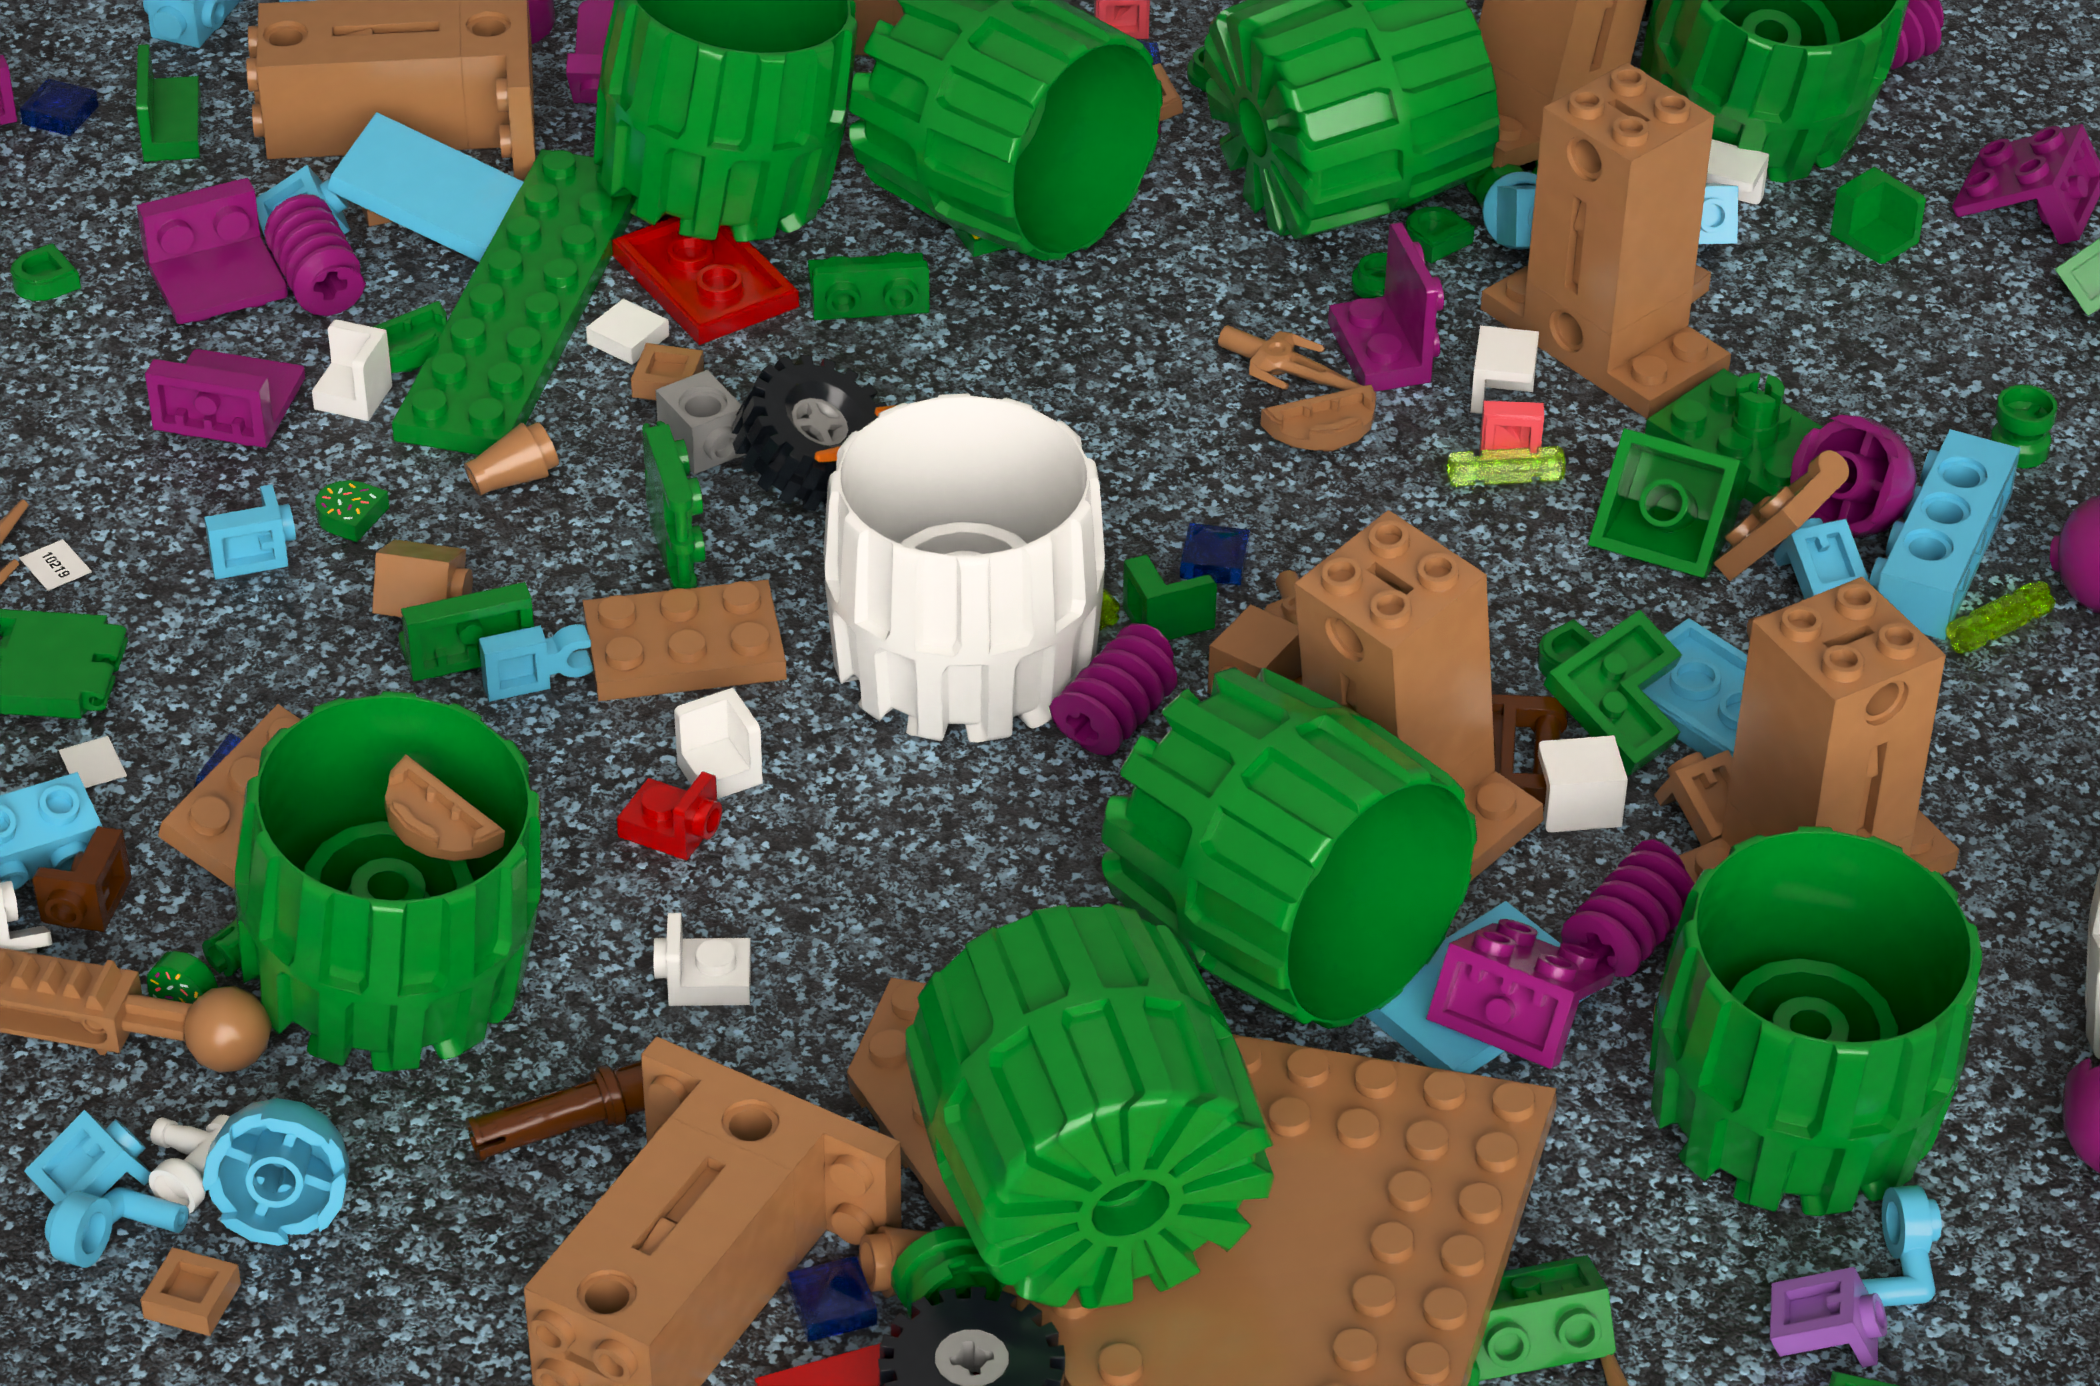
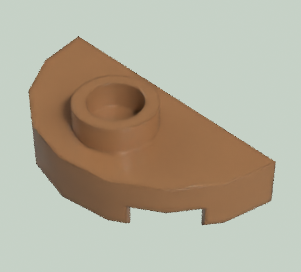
(1322, 421)
(435, 817)

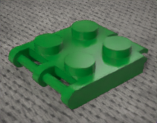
(672, 503)
(57, 662)

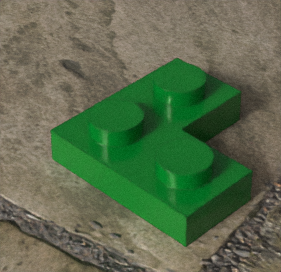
(1606, 686)

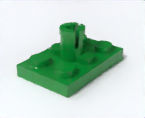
(1738, 422)

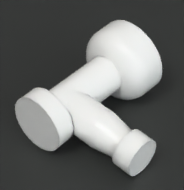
(178, 1178)

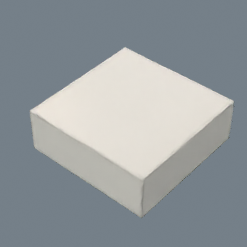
(626, 330)

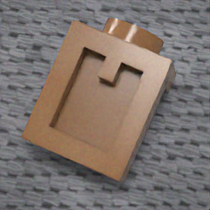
(1700, 791)

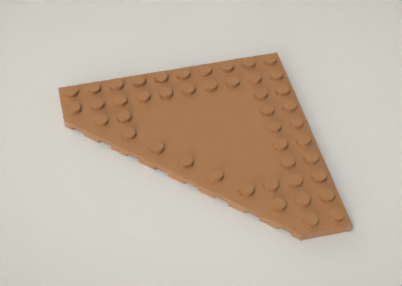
(1358, 1266)

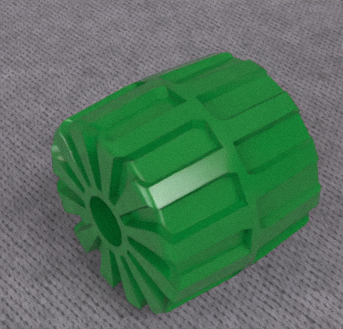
(1777, 71)
(1350, 105)
(725, 110)
(1008, 119)
(1290, 846)
(353, 923)
(1814, 1018)
(1086, 1105)

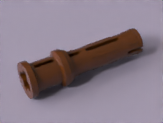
(606, 1097)

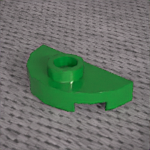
(414, 336)

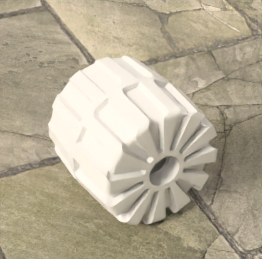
(963, 564)

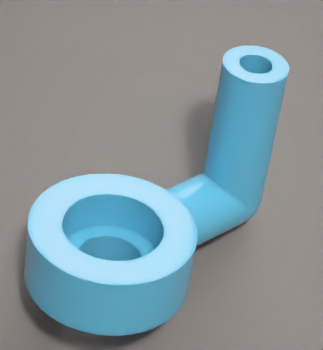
(83, 1222)
(1909, 1229)

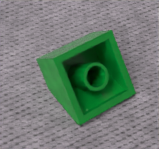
(1668, 504)

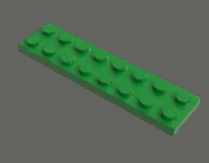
(516, 308)

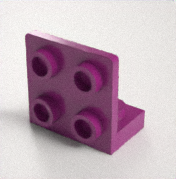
(2049, 166)
(209, 252)
(1395, 335)
(222, 396)
(1515, 989)

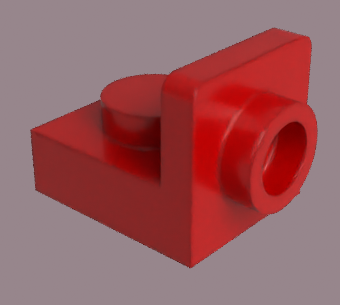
(672, 817)

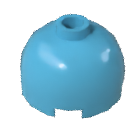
(277, 1171)

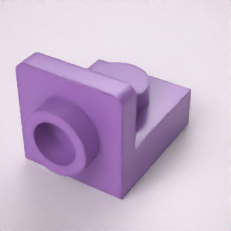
(1827, 1313)

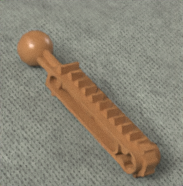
(104, 1003)

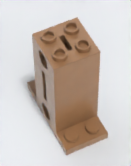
(1547, 52)
(430, 64)
(1617, 241)
(1405, 641)
(1834, 728)
(702, 1226)

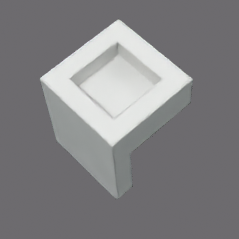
(1738, 168)
(1503, 361)
(357, 372)
(720, 739)
(1583, 783)

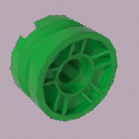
(941, 1262)

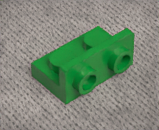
(869, 286)
(446, 633)
(1547, 1319)

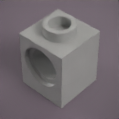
(703, 416)

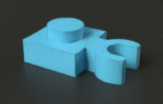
(525, 659)

